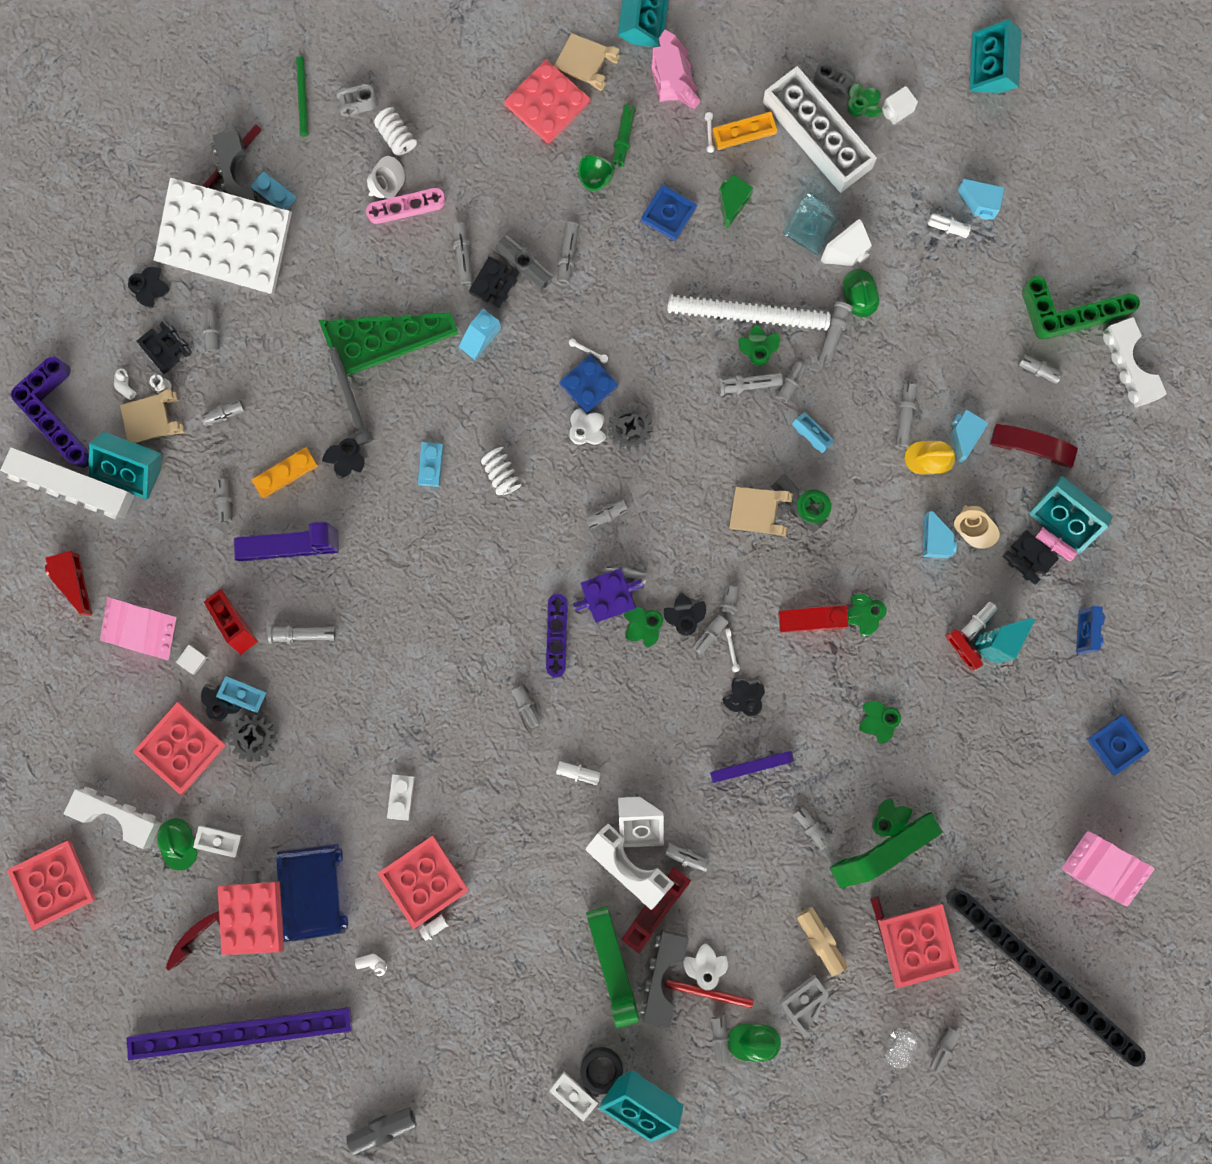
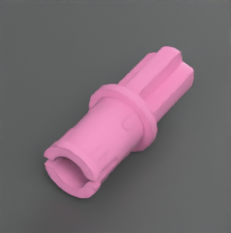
(1056, 544)

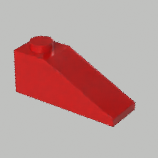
(68, 576)
(814, 619)
(230, 622)

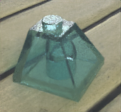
(812, 223)

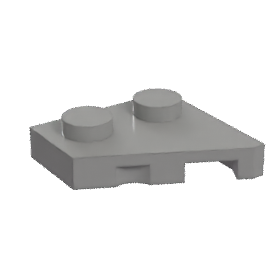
(805, 1003)

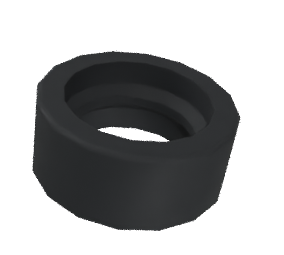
(589, 1057)

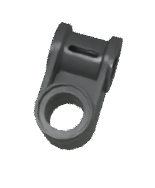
(834, 79)

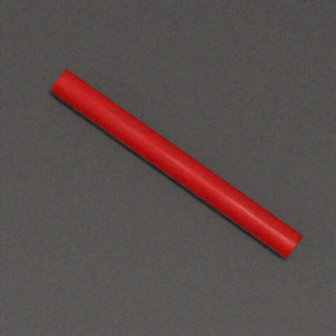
(712, 994)

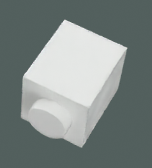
(899, 105)

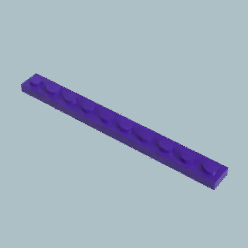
(239, 1033)

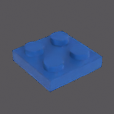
(668, 212)
(588, 384)
(1089, 629)
(1118, 745)

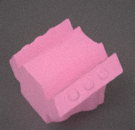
(673, 71)
(137, 628)
(1107, 869)

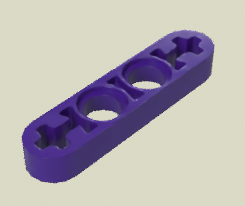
(556, 635)
(752, 766)

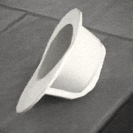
(386, 178)

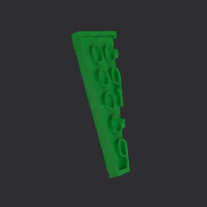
(376, 340)

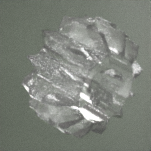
(900, 1048)

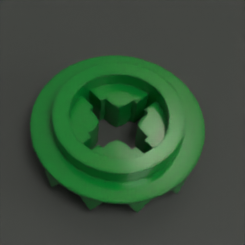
(817, 497)

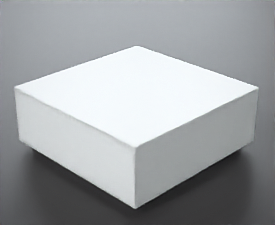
(191, 659)

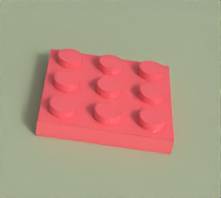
(547, 101)
(180, 748)
(423, 882)
(51, 885)
(250, 918)
(919, 945)

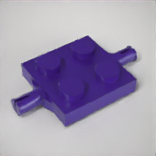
(608, 595)

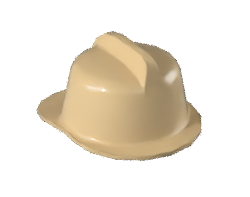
(976, 527)

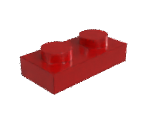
(970, 656)

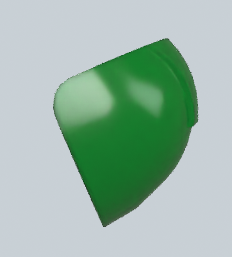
(595, 172)

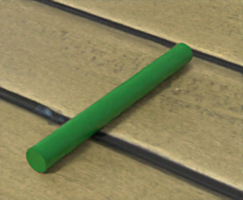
(302, 102)

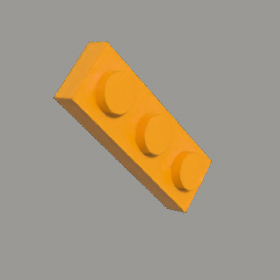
(744, 130)
(284, 473)

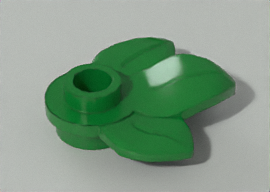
(863, 101)
(759, 343)
(862, 614)
(640, 627)
(876, 721)
(893, 816)

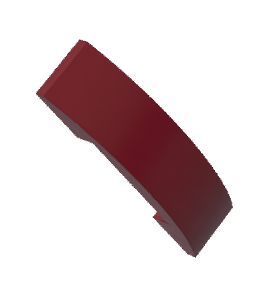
(1034, 443)
(648, 920)
(181, 949)

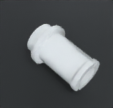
(160, 383)
(433, 927)

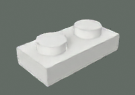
(400, 797)
(218, 841)
(573, 1096)

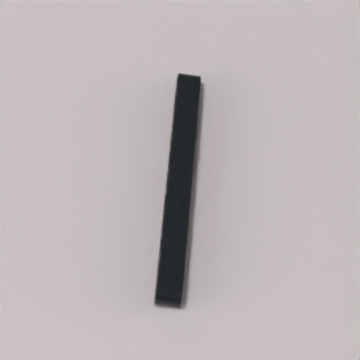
(1054, 981)

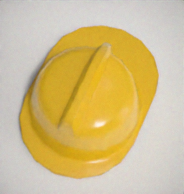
(929, 457)

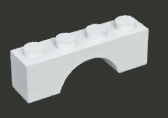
(1141, 386)
(137, 828)
(645, 884)

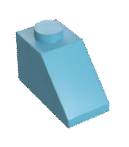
(981, 198)
(480, 334)
(966, 433)
(937, 538)

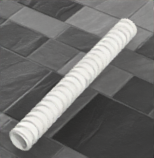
(749, 312)

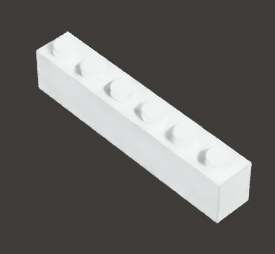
(67, 483)

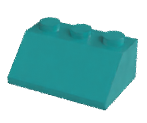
(643, 21)
(995, 58)
(124, 464)
(1071, 515)
(1003, 642)
(642, 1107)

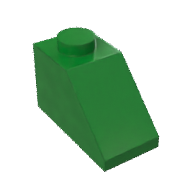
(733, 198)

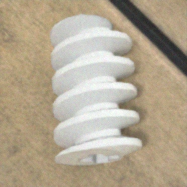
(394, 132)
(499, 473)

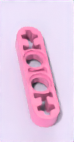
(406, 209)

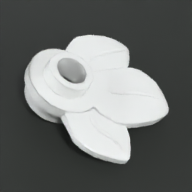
(588, 425)
(705, 964)

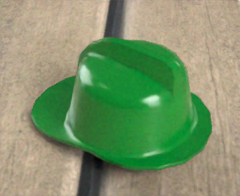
(861, 293)
(176, 844)
(754, 1042)

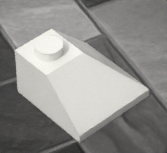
(848, 247)
(640, 823)

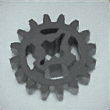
(637, 432)
(254, 729)

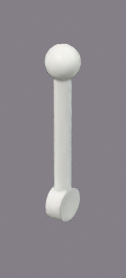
(708, 117)
(603, 358)
(735, 667)

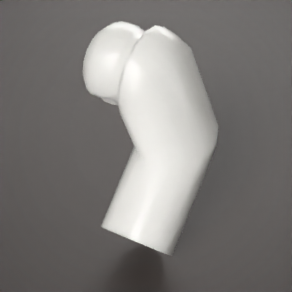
(121, 384)
(372, 961)

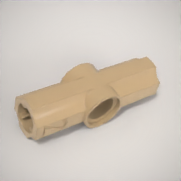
(822, 941)

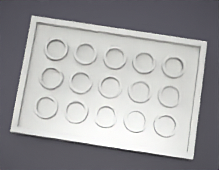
(222, 236)

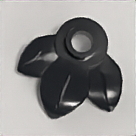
(150, 287)
(343, 460)
(685, 611)
(743, 694)
(209, 699)

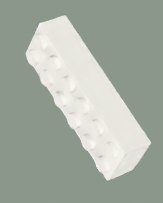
(819, 129)

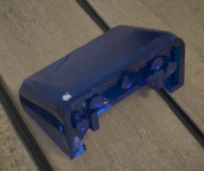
(310, 892)

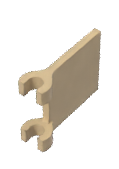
(584, 59)
(148, 418)
(757, 509)

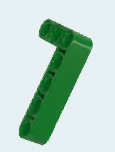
(1074, 315)
(887, 853)
(613, 967)

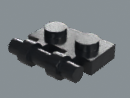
(488, 280)
(158, 350)
(1034, 553)

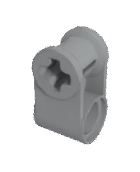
(355, 99)

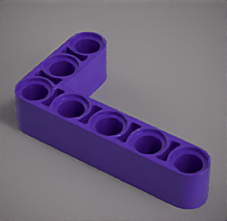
(46, 417)
(319, 540)

